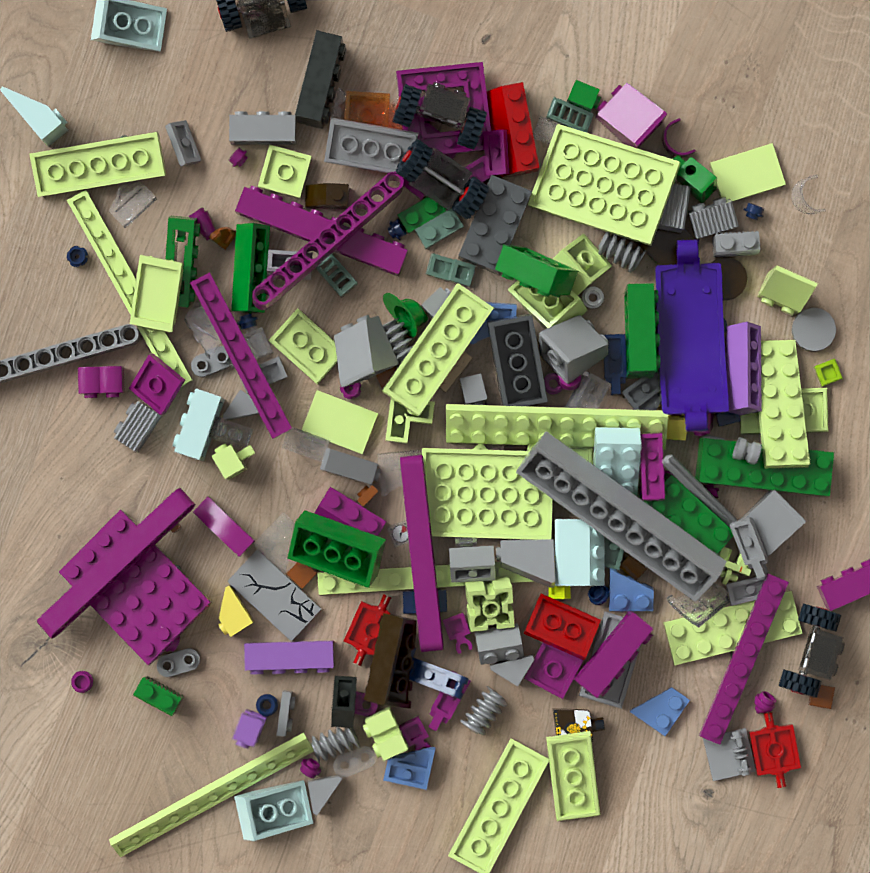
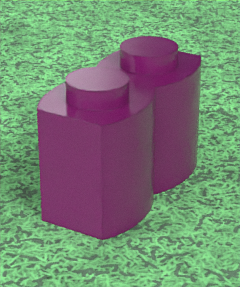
(101, 380)

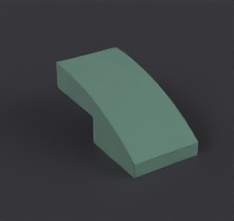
(450, 270)

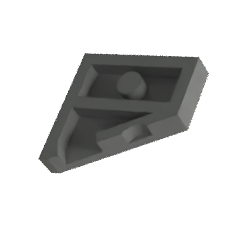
(644, 393)

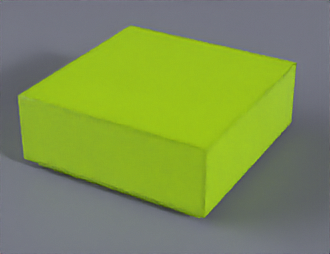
(828, 372)

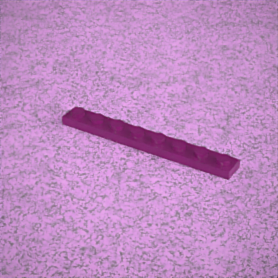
(241, 355)
(743, 658)

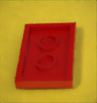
(562, 626)

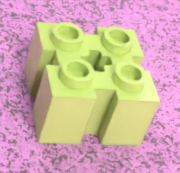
(489, 604)
(386, 734)

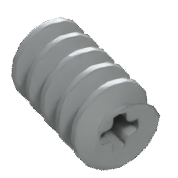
(620, 251)
(396, 338)
(484, 711)
(334, 742)

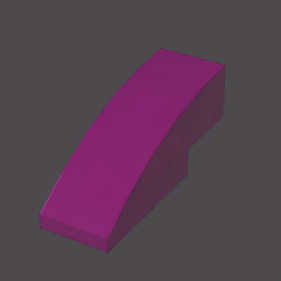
(223, 526)

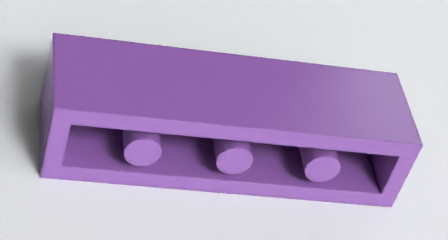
(744, 368)
(289, 655)

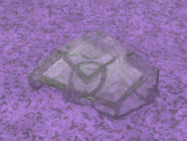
(704, 608)

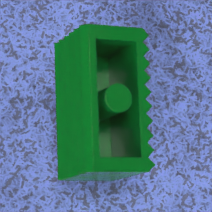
(158, 695)

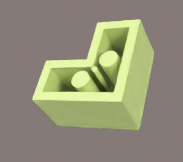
(400, 419)

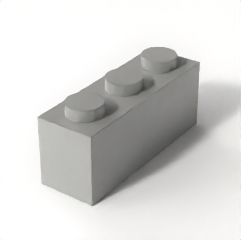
(262, 128)

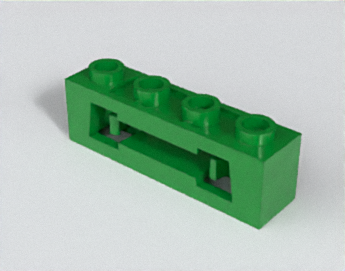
(191, 252)

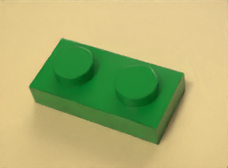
(419, 214)

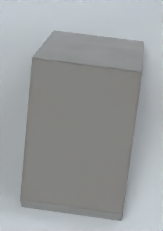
(240, 407)
(513, 669)
(321, 789)

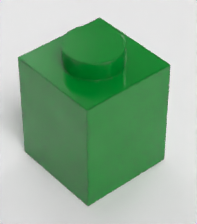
(584, 96)

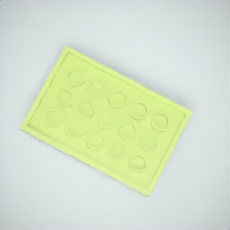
(604, 184)
(483, 495)

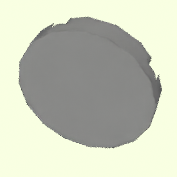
(813, 329)

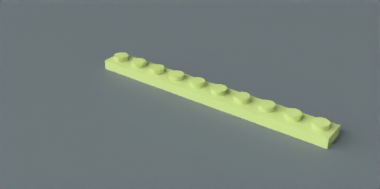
(122, 277)
(400, 579)
(211, 795)

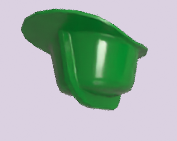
(407, 311)

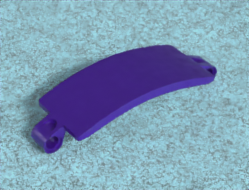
(691, 338)

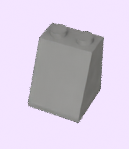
(572, 347)
(363, 351)
(774, 520)

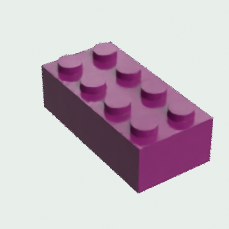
(613, 654)

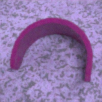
(670, 150)

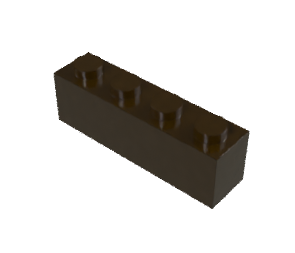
(392, 662)

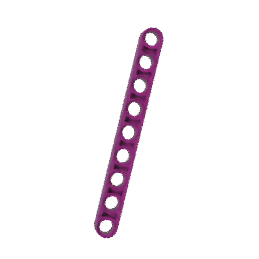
(324, 250)
(421, 553)
(116, 563)

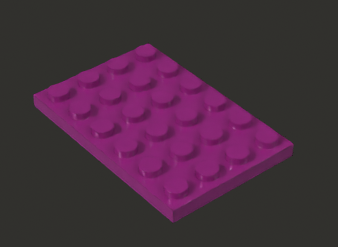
(149, 601)

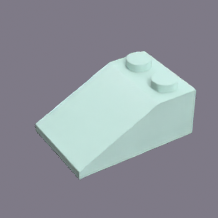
(129, 24)
(44, 121)
(273, 810)

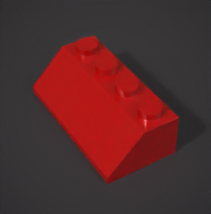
(510, 112)

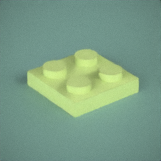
(284, 171)

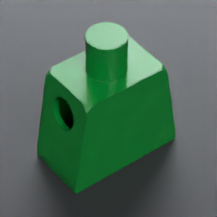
(702, 181)

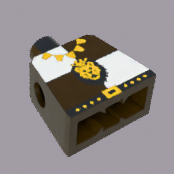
(575, 721)

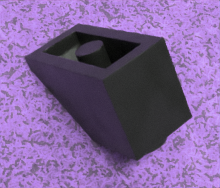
(343, 702)

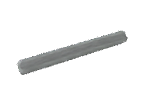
(697, 489)

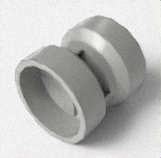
(746, 451)

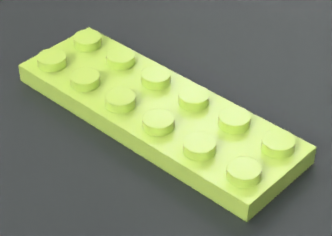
(98, 164)
(437, 349)
(782, 407)
(724, 630)
(498, 807)

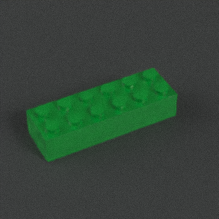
(718, 467)

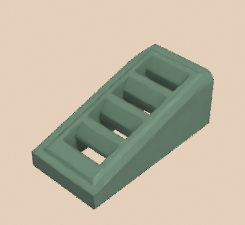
(565, 105)
(347, 287)

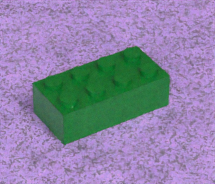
(640, 330)
(692, 515)
(336, 548)

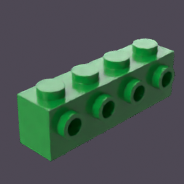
(249, 266)

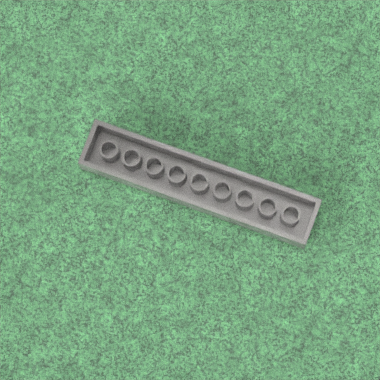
(621, 516)

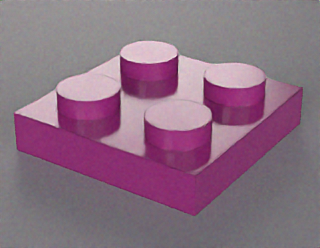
(156, 384)
(553, 670)

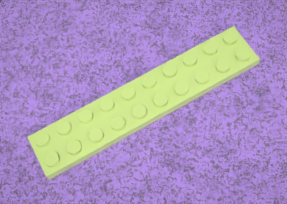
(527, 424)

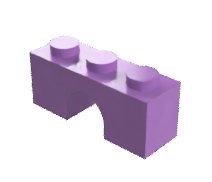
(249, 728)

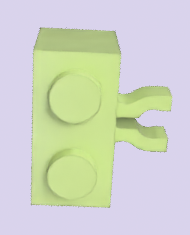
(230, 461)

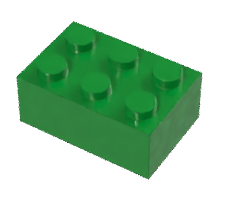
(536, 271)

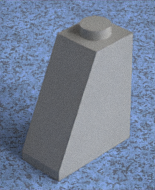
(350, 466)
(529, 559)

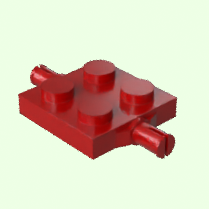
(365, 628)
(774, 750)

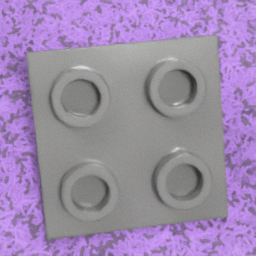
(731, 757)

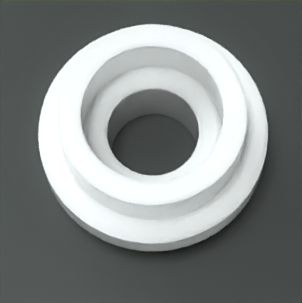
(592, 290)

